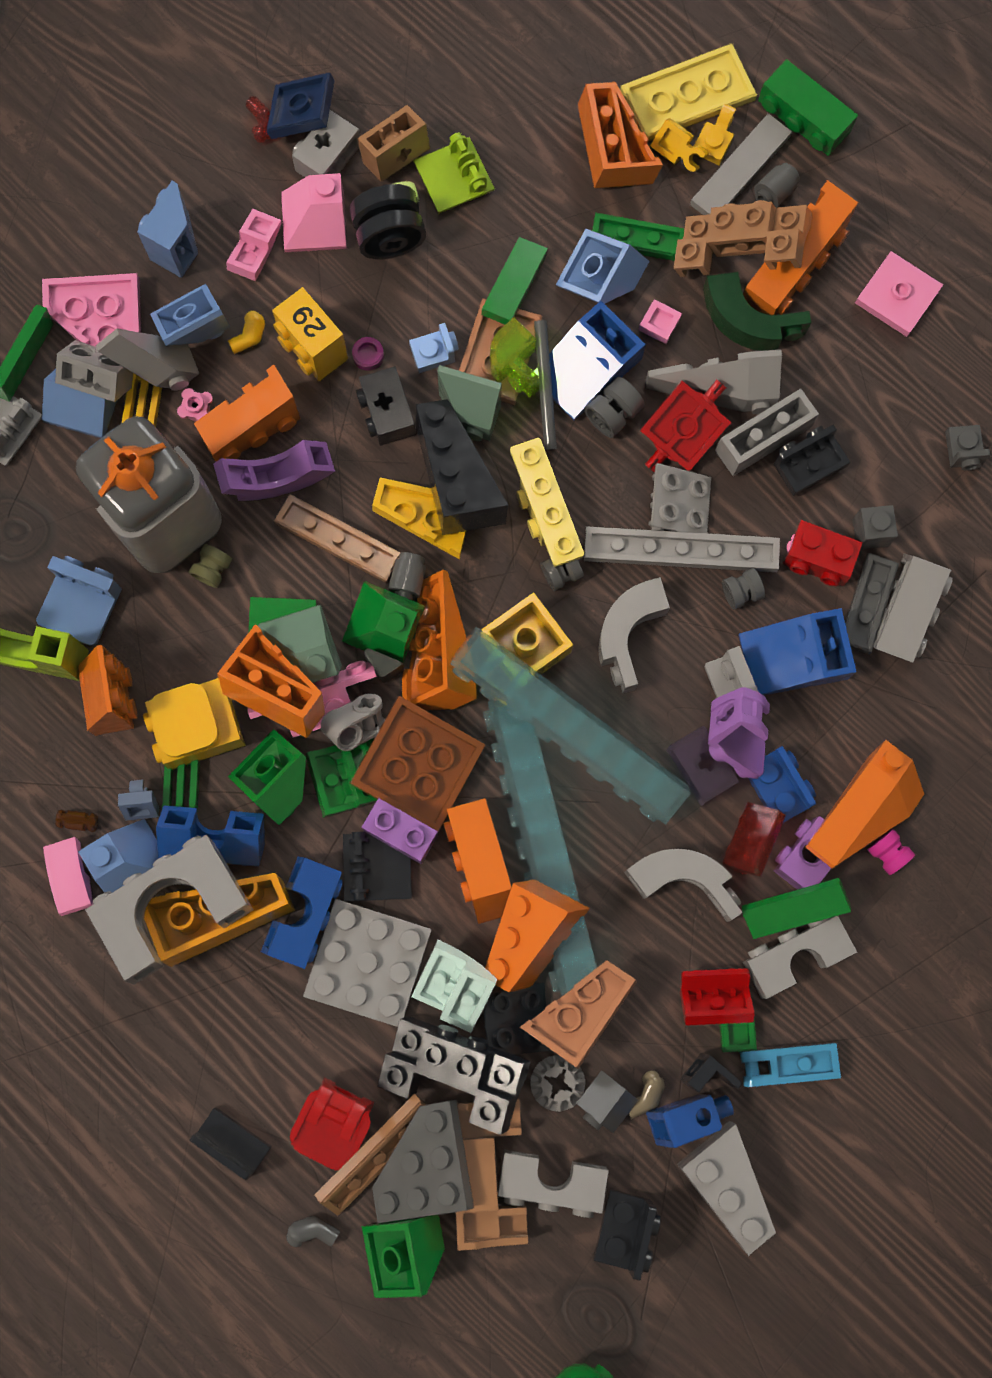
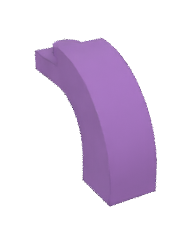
(275, 475)

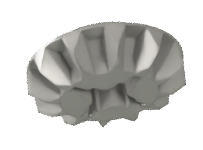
(542, 1088)

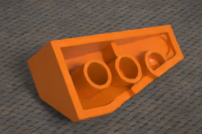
(872, 804)

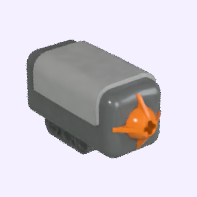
(149, 494)

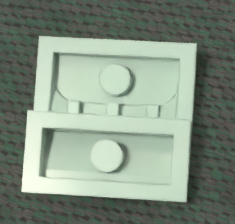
(455, 986)

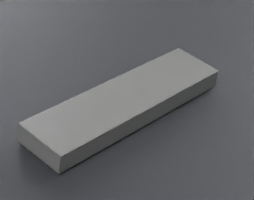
(742, 165)

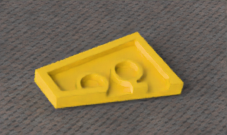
(415, 511)

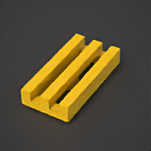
(130, 400)

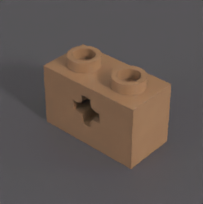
(394, 143)

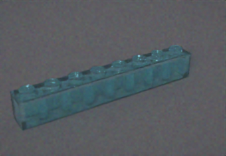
(570, 726)

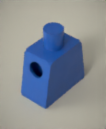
(677, 1122)

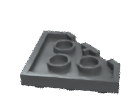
(426, 1168)

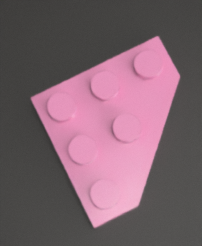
(94, 305)

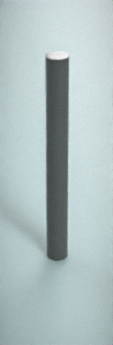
(545, 385)

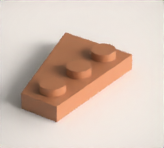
(582, 1014)

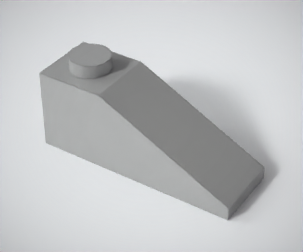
(150, 358)

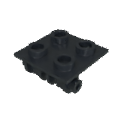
(374, 870)
(508, 1012)

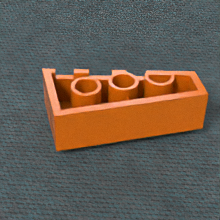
(772, 289)

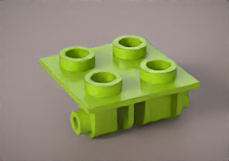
(454, 174)

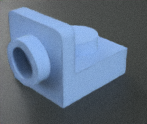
(434, 349)

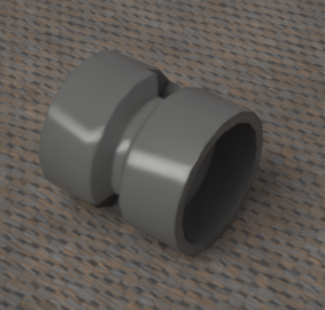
(619, 403)

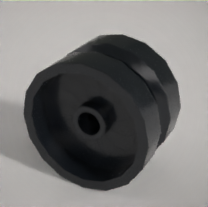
(387, 221)

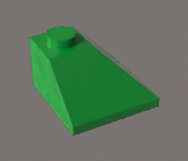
(383, 622)
(273, 776)
(403, 1255)

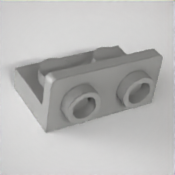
(729, 673)

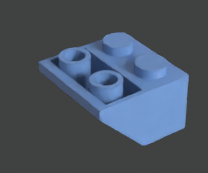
(169, 232)

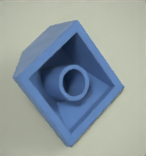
(602, 268)
(190, 318)
(121, 855)

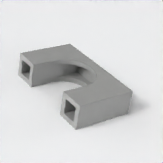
(121, 913)

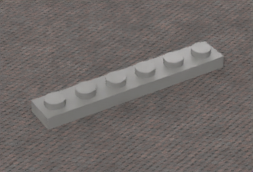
(681, 549)

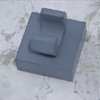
(138, 803)

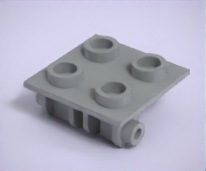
(16, 424)
(679, 500)

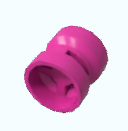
(891, 852)

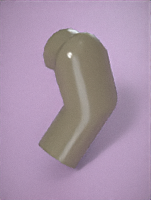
(651, 1094)

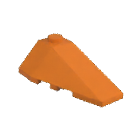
(438, 637)

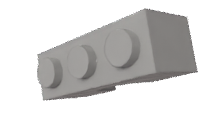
(771, 966)
(582, 1190)

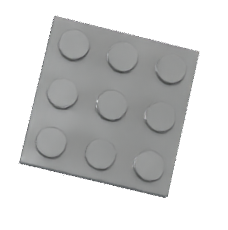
(367, 963)

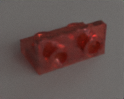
(754, 839)

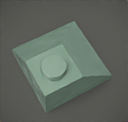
(473, 400)
(305, 642)

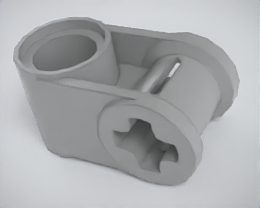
(354, 723)

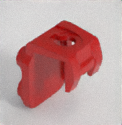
(331, 1125)

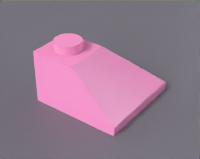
(314, 214)

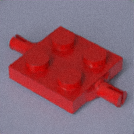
(685, 425)

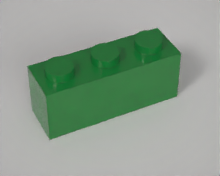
(807, 107)

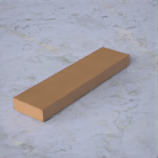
(337, 538)
(367, 1161)

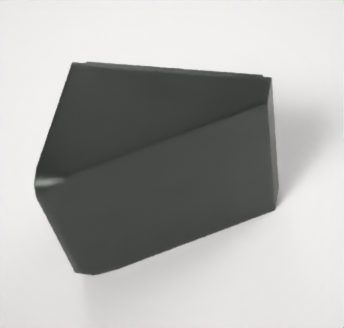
(384, 666)

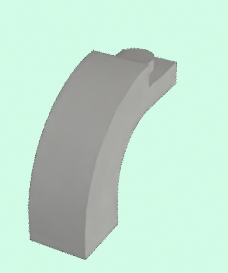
(633, 607)
(687, 866)

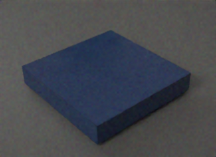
(300, 105)

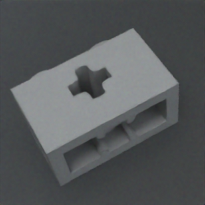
(326, 148)

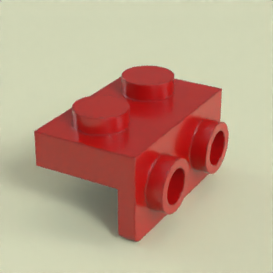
(822, 554)
(716, 996)

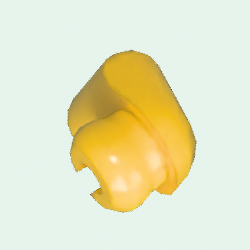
(251, 333)

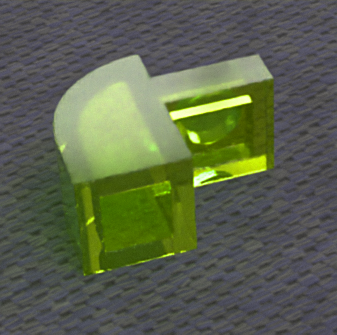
(507, 357)

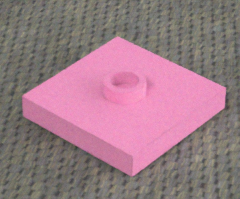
(898, 294)

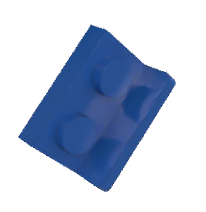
(782, 785)

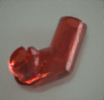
(262, 114)

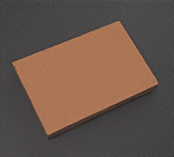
(477, 353)

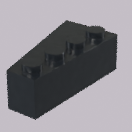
(458, 478)

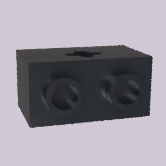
(386, 388)

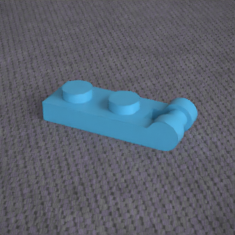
(792, 1064)

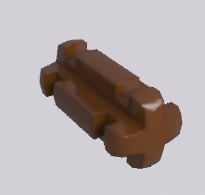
(76, 820)

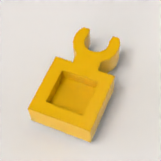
(674, 143)

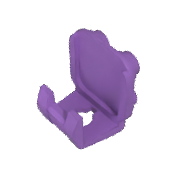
(738, 731)

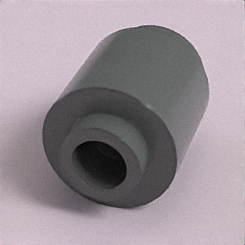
(777, 184)
(408, 575)

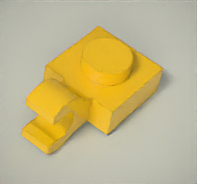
(716, 137)

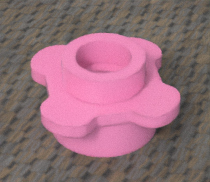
(190, 397)

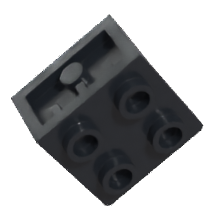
(626, 1233)

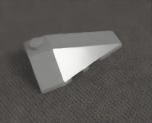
(750, 380)

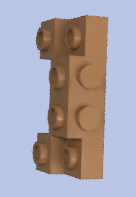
(744, 231)
(487, 1222)

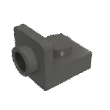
(966, 447)

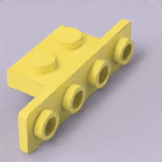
(545, 503)

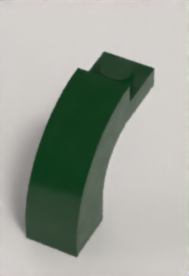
(745, 324)

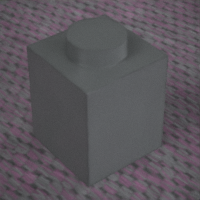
(875, 526)
(606, 1103)

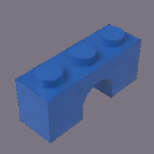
(238, 843)
(296, 941)

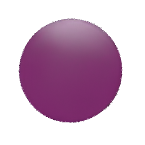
(367, 353)

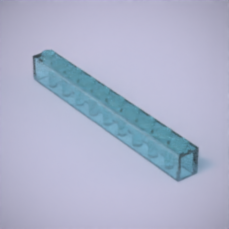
(540, 833)

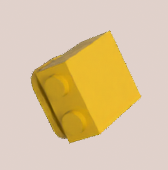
(192, 724)

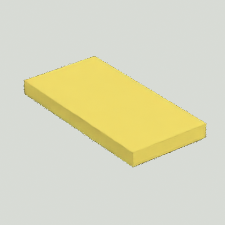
(689, 91)

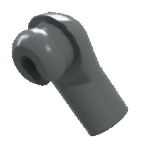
(311, 1228)

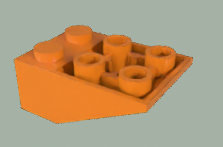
(106, 693)

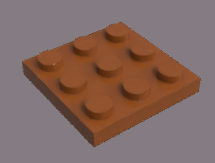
(417, 763)

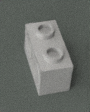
(91, 372)

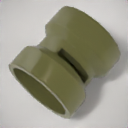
(211, 564)

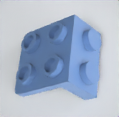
(78, 600)

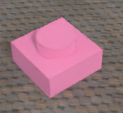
(660, 321)

